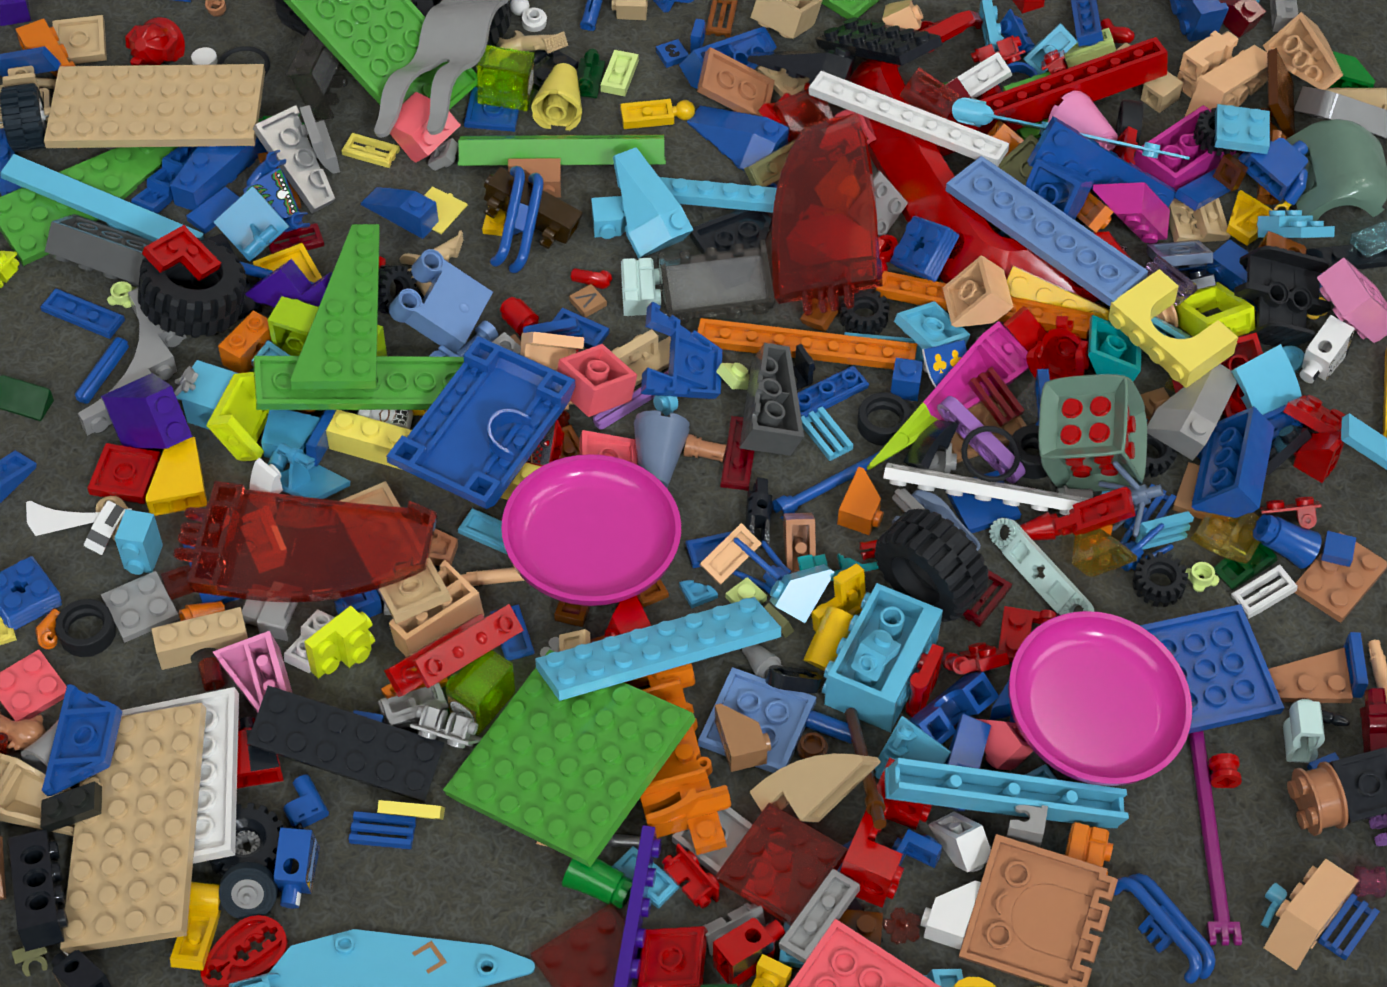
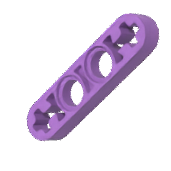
(983, 443)

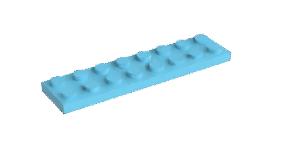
(657, 648)

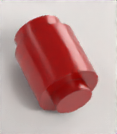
(518, 314)

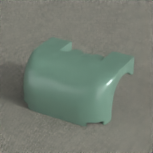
(1342, 168)

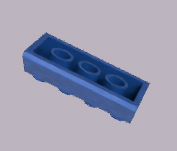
(1234, 465)

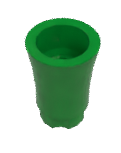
(599, 882)

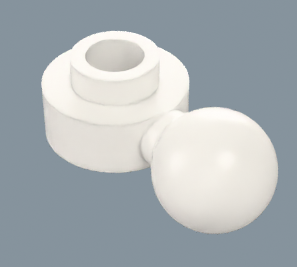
(532, 18)

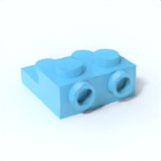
(1293, 225)
(930, 326)

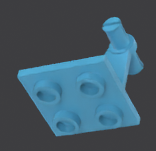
(251, 224)
(306, 479)

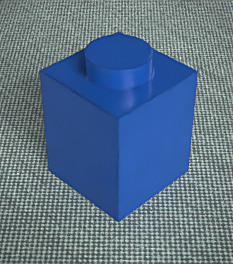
(907, 378)

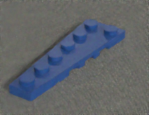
(1071, 149)

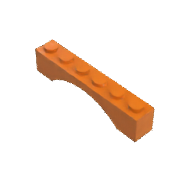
(39, 35)

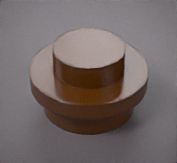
(811, 745)

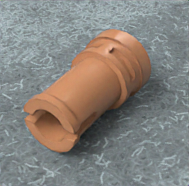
(698, 447)

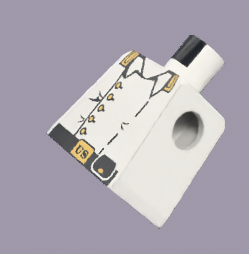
(1333, 338)

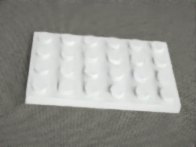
(218, 780)

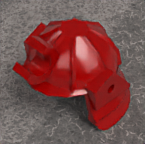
(155, 42)
(1060, 352)

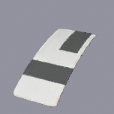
(104, 527)

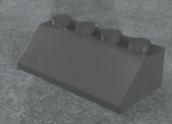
(97, 247)

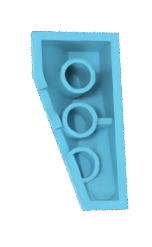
(650, 209)

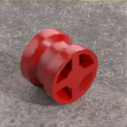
(1225, 770)

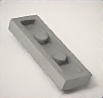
(819, 913)

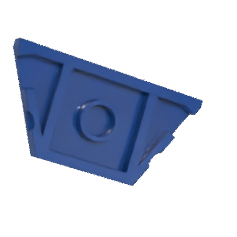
(82, 740)

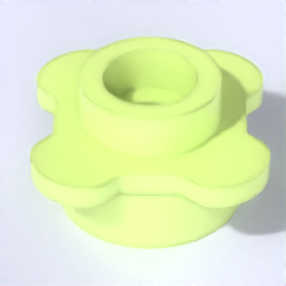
(117, 290)
(1202, 569)

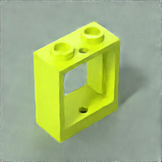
(1236, 314)

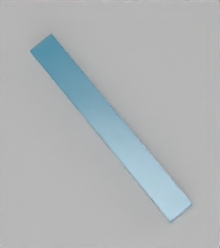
(89, 199)

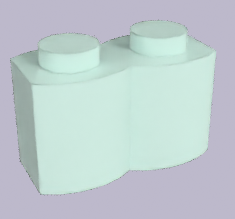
(1303, 731)

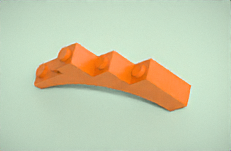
(1093, 213)

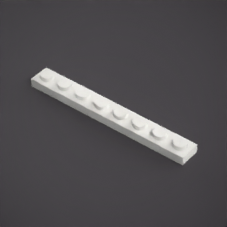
(908, 118)
(982, 490)

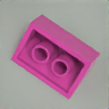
(1137, 209)

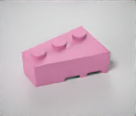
(254, 666)

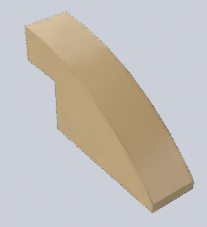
(814, 784)

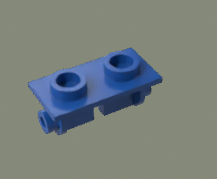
(1014, 26)

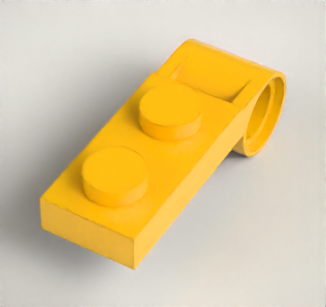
(203, 919)

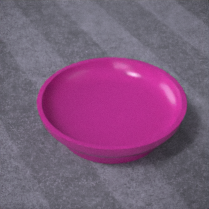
(591, 529)
(1099, 698)

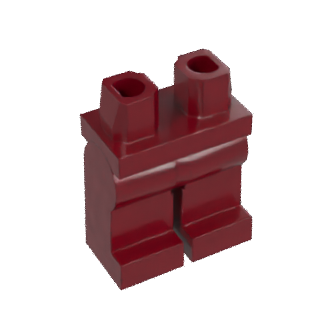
(1374, 720)

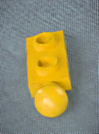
(654, 113)

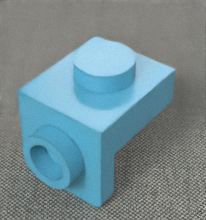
(874, 654)

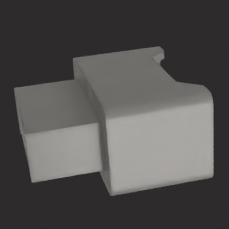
(269, 616)

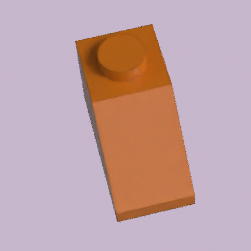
(861, 505)

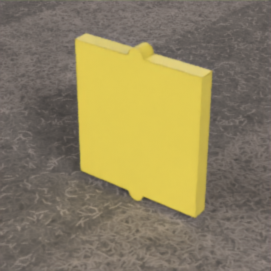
(447, 208)

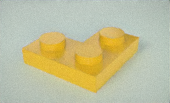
(849, 593)

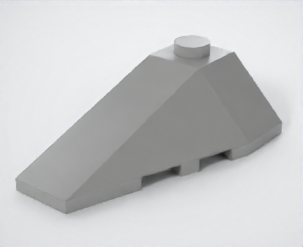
(1193, 412)

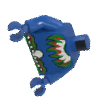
(276, 191)

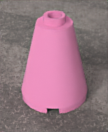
(1083, 115)

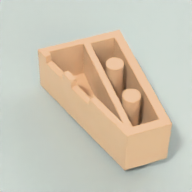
(430, 625)
(1309, 912)

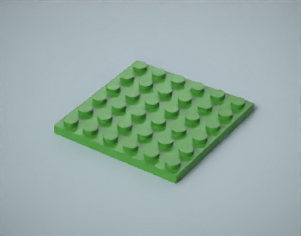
(571, 764)

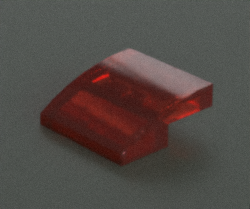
(800, 110)

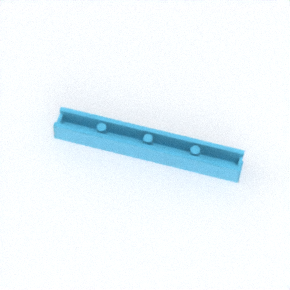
(1003, 791)

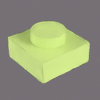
(734, 375)
(744, 590)

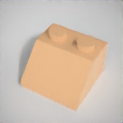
(978, 294)

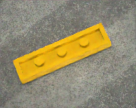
(1033, 288)

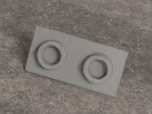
(737, 917)

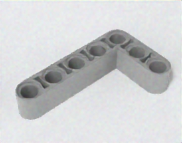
(1331, 106)

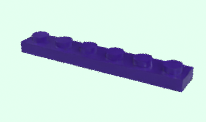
(638, 907)

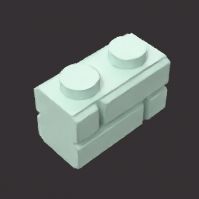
(639, 285)

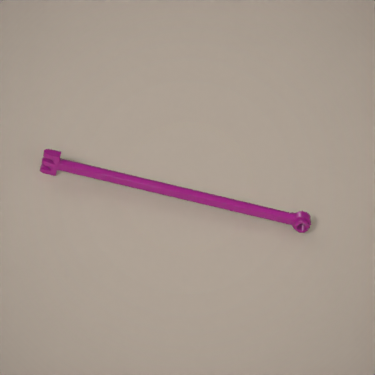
(1212, 847)

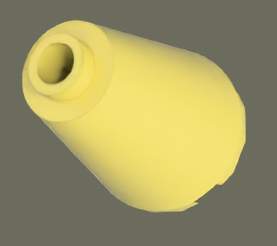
(558, 99)

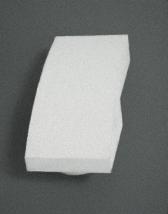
(265, 478)
(297, 654)

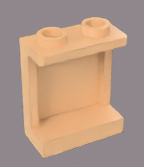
(549, 348)

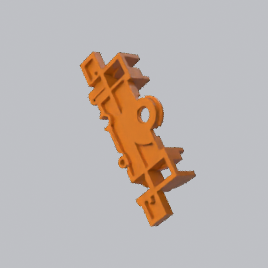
(682, 785)

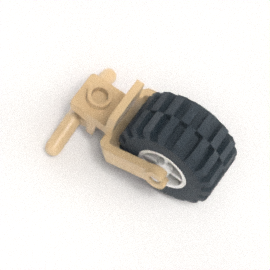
(23, 109)

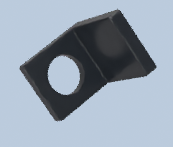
(803, 367)

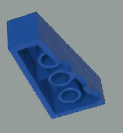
(210, 171)

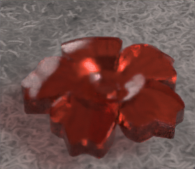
(902, 926)

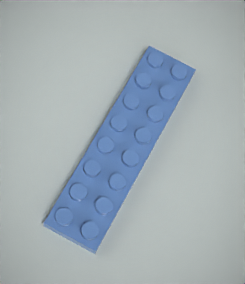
(1046, 230)

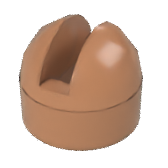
(219, 4)

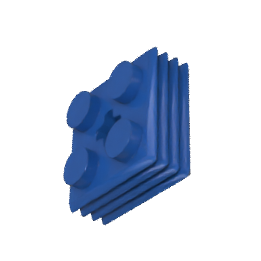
(924, 248)
(37, 598)

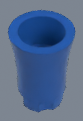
(1287, 539)

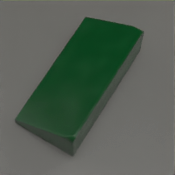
(24, 398)

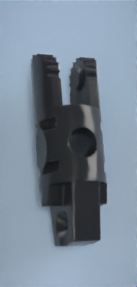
(759, 509)

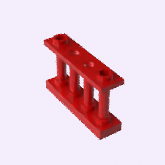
(453, 650)

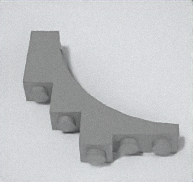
(150, 357)

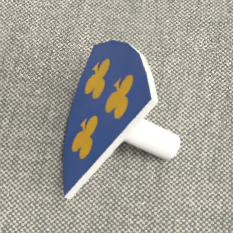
(941, 359)

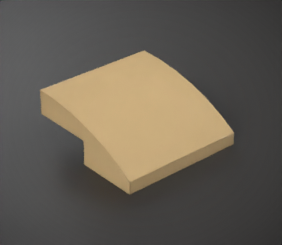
(1208, 219)

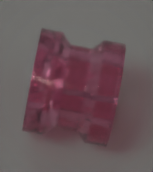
(1370, 881)

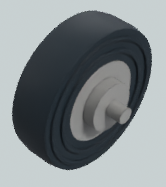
(248, 890)

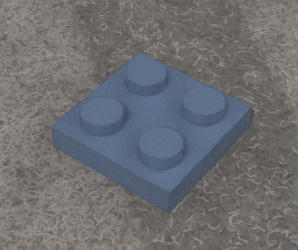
(1182, 253)

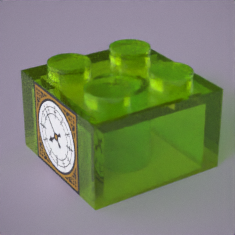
(505, 78)
(481, 689)

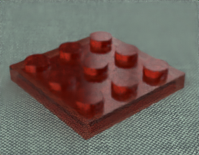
(780, 864)

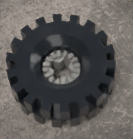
(261, 832)

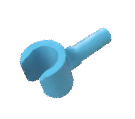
(1276, 895)

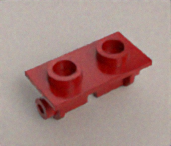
(1007, 49)
(1054, 61)
(700, 885)

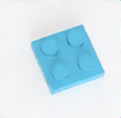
(1242, 129)

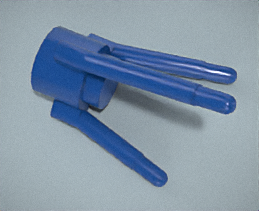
(1136, 548)
(772, 572)

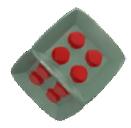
(1089, 426)

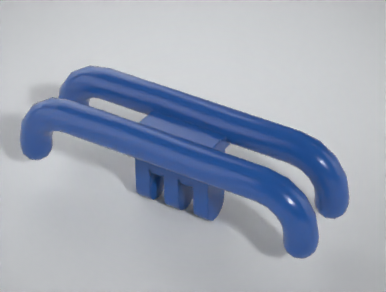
(519, 219)
(1169, 925)

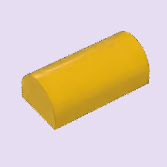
(827, 637)

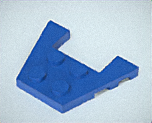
(691, 361)

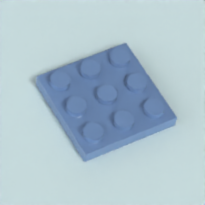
(777, 711)

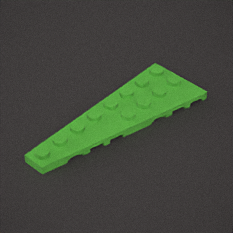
(345, 330)

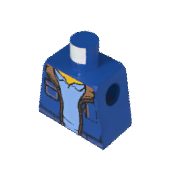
(303, 847)

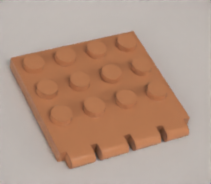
(1038, 914)

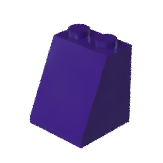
(146, 414)

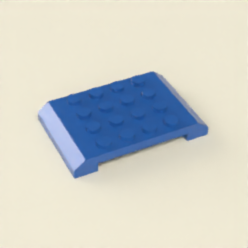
(452, 436)

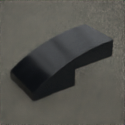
(925, 447)

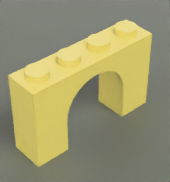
(1182, 358)

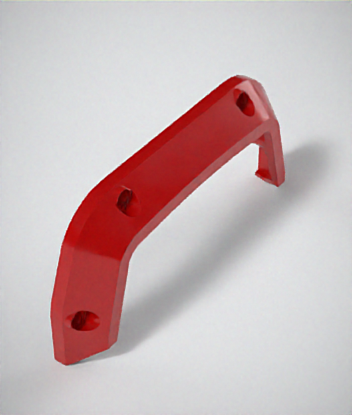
(922, 174)

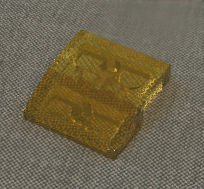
(1228, 535)

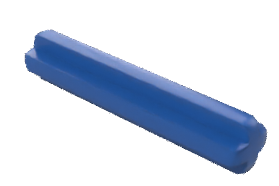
(101, 370)

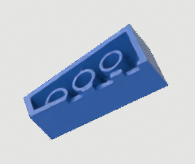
(1199, 17)

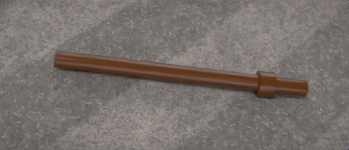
(874, 801)

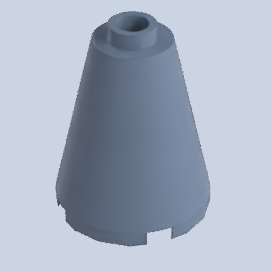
(660, 442)

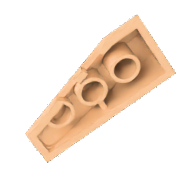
(1306, 52)

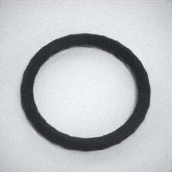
(246, 48)
(973, 471)

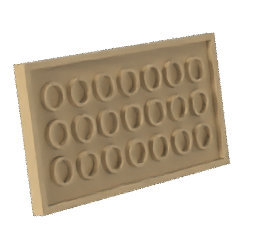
(155, 106)
(137, 856)

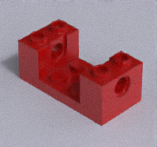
(873, 864)

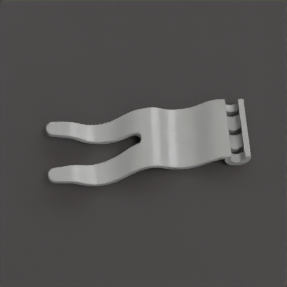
(452, 34)

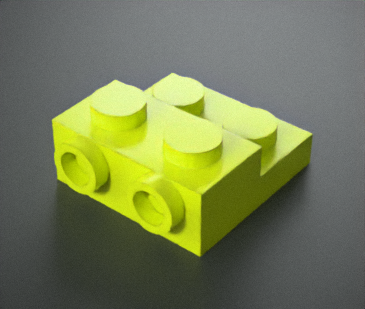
(342, 639)

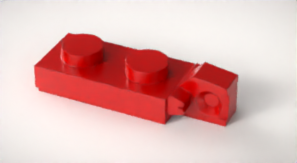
(1097, 512)

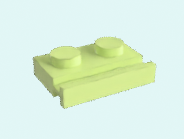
(1079, 55)

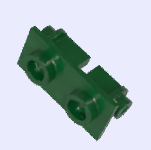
(590, 74)

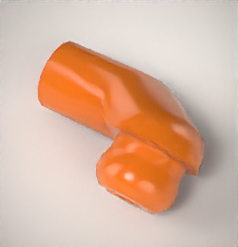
(46, 630)

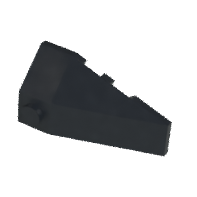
(807, 62)

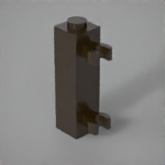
(554, 218)

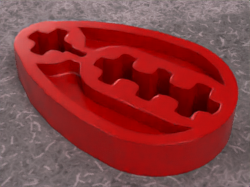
(238, 938)

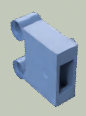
(449, 305)

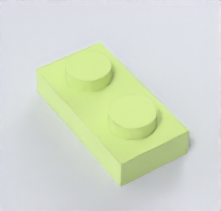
(619, 73)

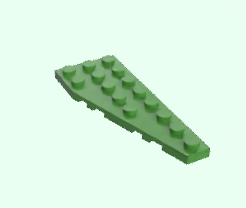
(28, 215)

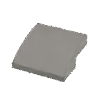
(320, 140)

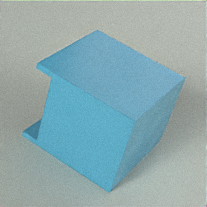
(204, 398)

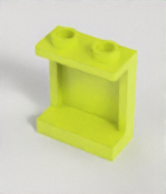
(237, 420)

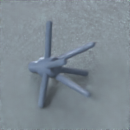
(1140, 495)

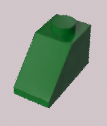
(1353, 73)

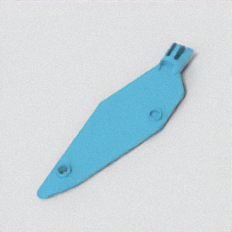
(977, 113)
(387, 960)

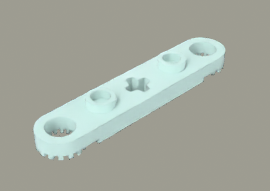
(1027, 557)

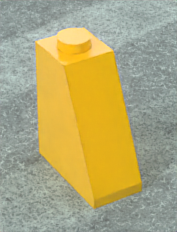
(177, 480)

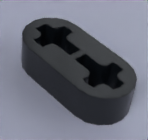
(793, 679)

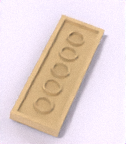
(412, 594)

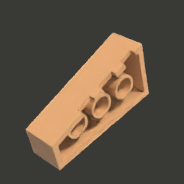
(1231, 80)

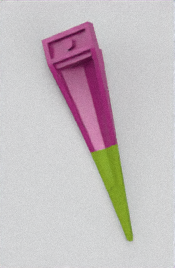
(992, 349)

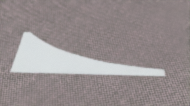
(46, 520)

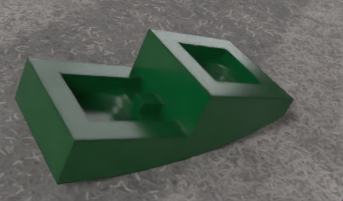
(1237, 573)

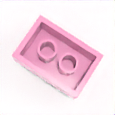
(1355, 300)

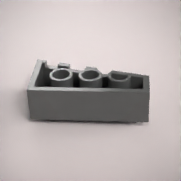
(772, 406)

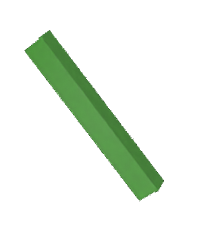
(569, 148)

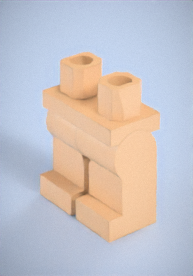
(1204, 57)

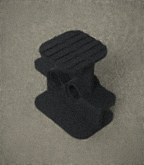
(1284, 291)

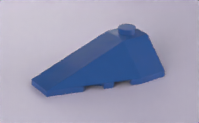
(736, 47)
(739, 135)
(1060, 186)

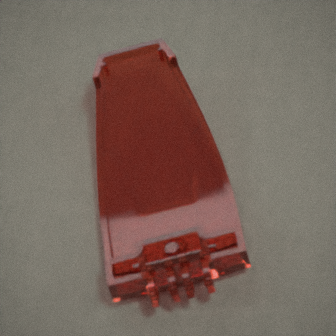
(826, 217)
(300, 546)

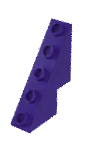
(289, 283)

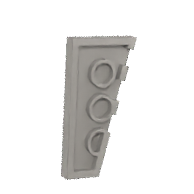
(301, 169)

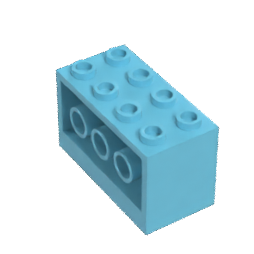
(908, 623)

